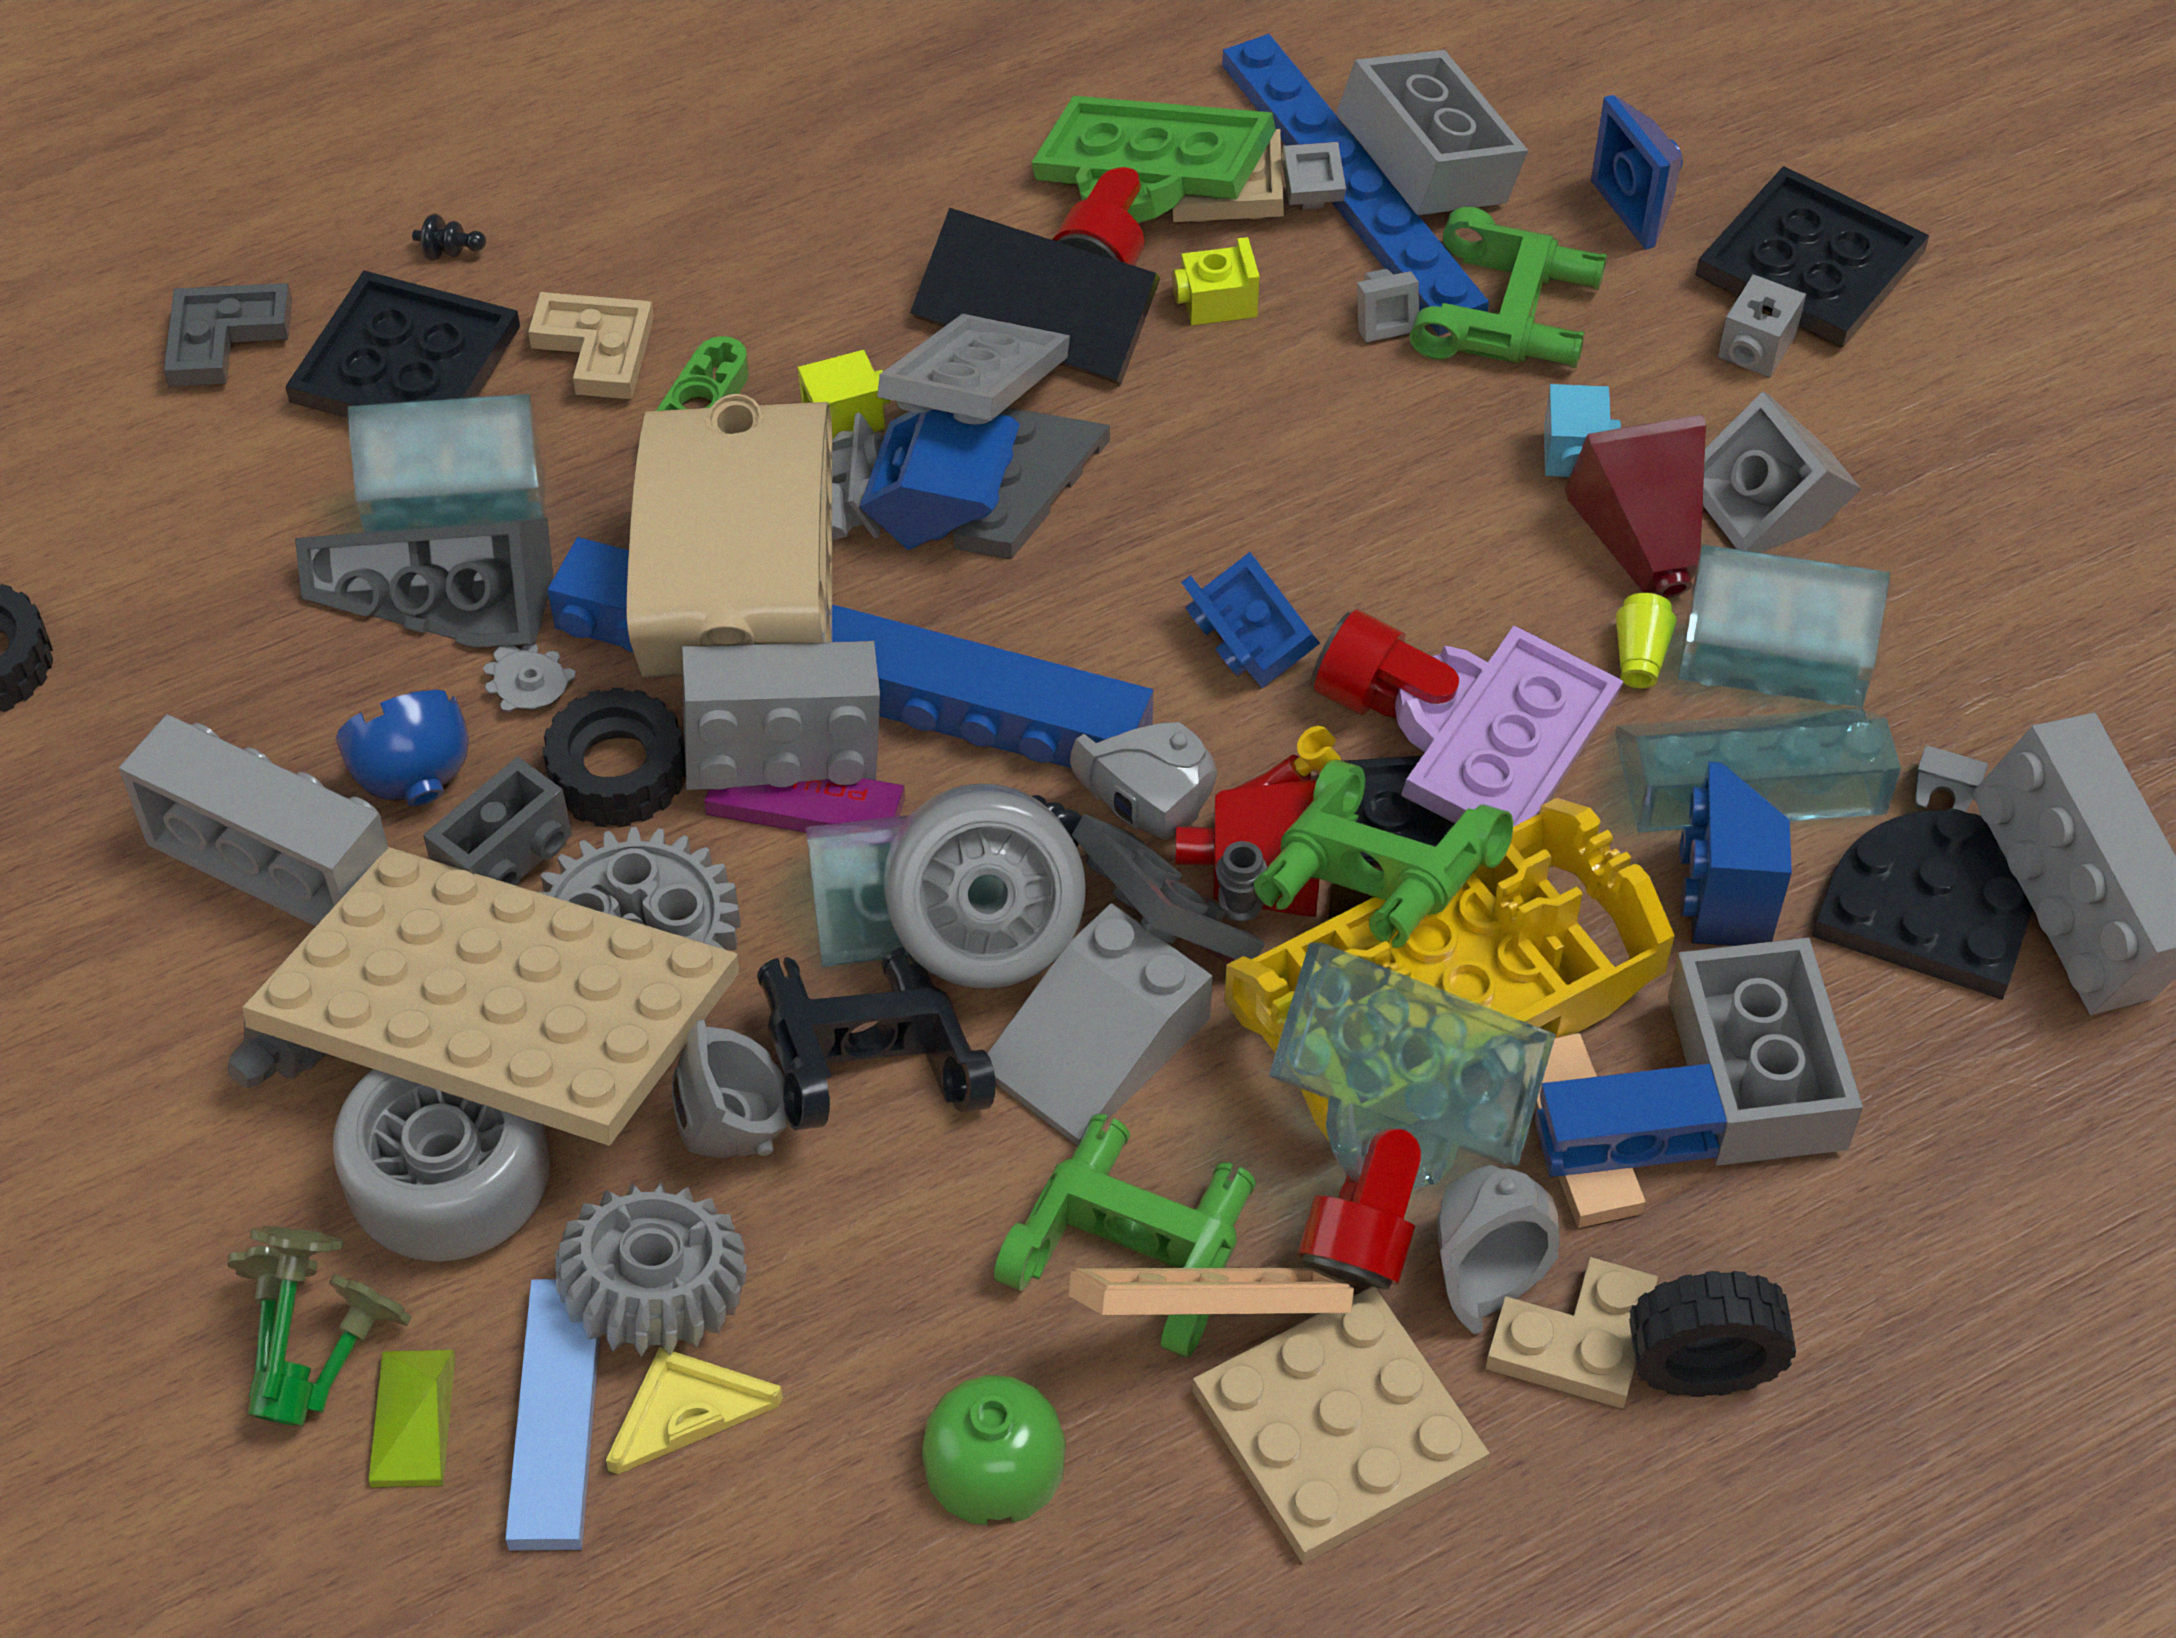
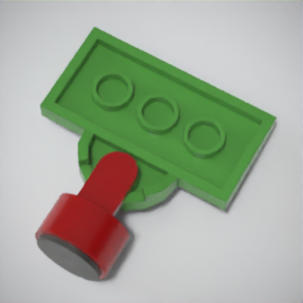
(1141, 161)

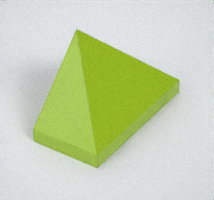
(412, 1418)

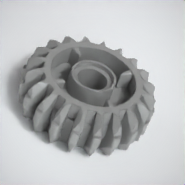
(650, 1268)

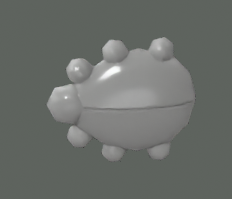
(526, 677)

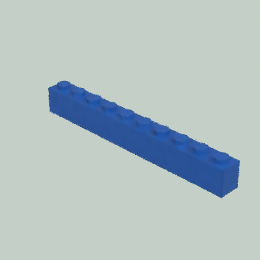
(922, 674)

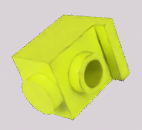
(1218, 284)

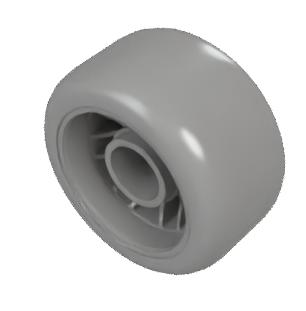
(976, 834)
(436, 1169)

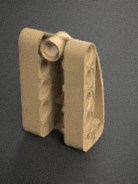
(730, 530)

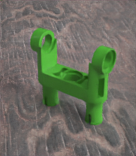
(1513, 332)
(1414, 876)
(1127, 1215)

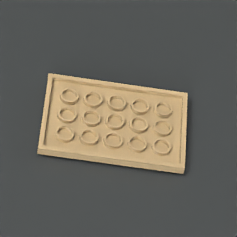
(494, 994)

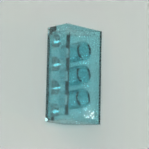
(1797, 761)

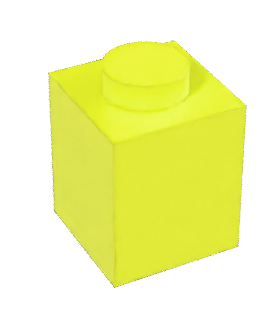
(848, 387)

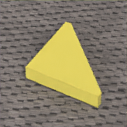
(683, 1404)

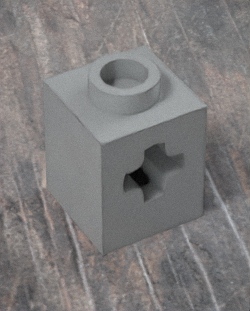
(1756, 338)

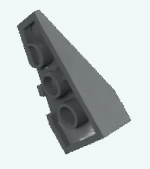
(456, 581)

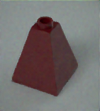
(1646, 499)

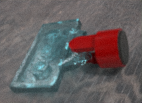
(1405, 1087)

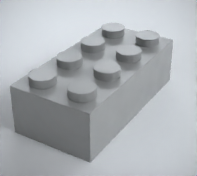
(250, 819)
(2087, 859)

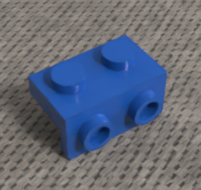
(1252, 618)

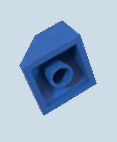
(1635, 169)

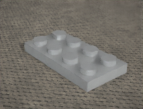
(973, 368)

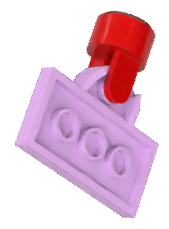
(1487, 729)

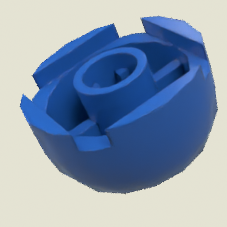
(407, 749)

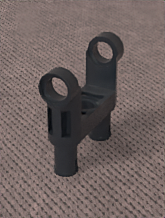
(910, 1022)

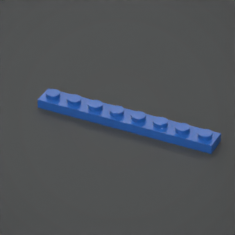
(1371, 201)

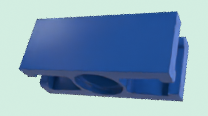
(1630, 1120)

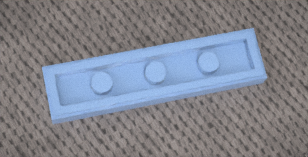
(552, 1428)

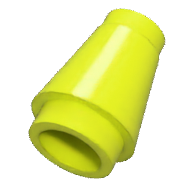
(1643, 635)

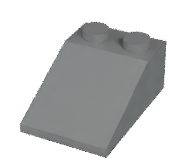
(1100, 1023)

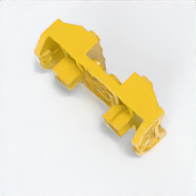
(1498, 941)

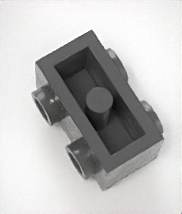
(503, 826)

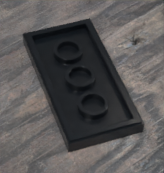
(1041, 285)

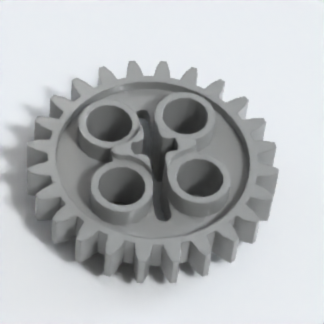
(668, 886)

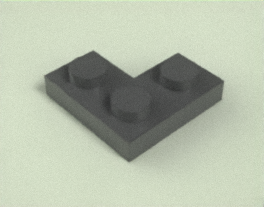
(213, 317)

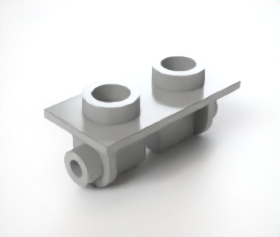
(851, 468)

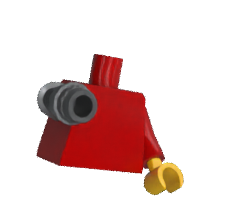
(1251, 827)

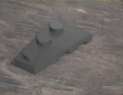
(1044, 461)
(1154, 890)

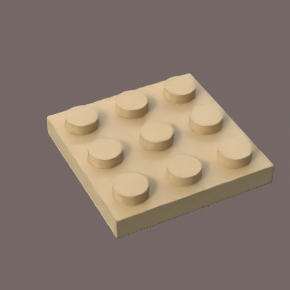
(1339, 1424)

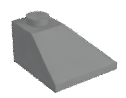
(1771, 479)

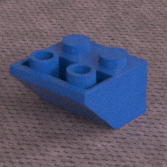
(937, 474)
(1736, 861)

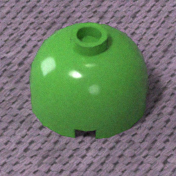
(993, 1450)

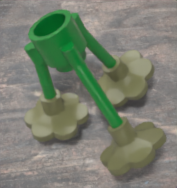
(281, 1387)

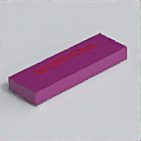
(807, 803)

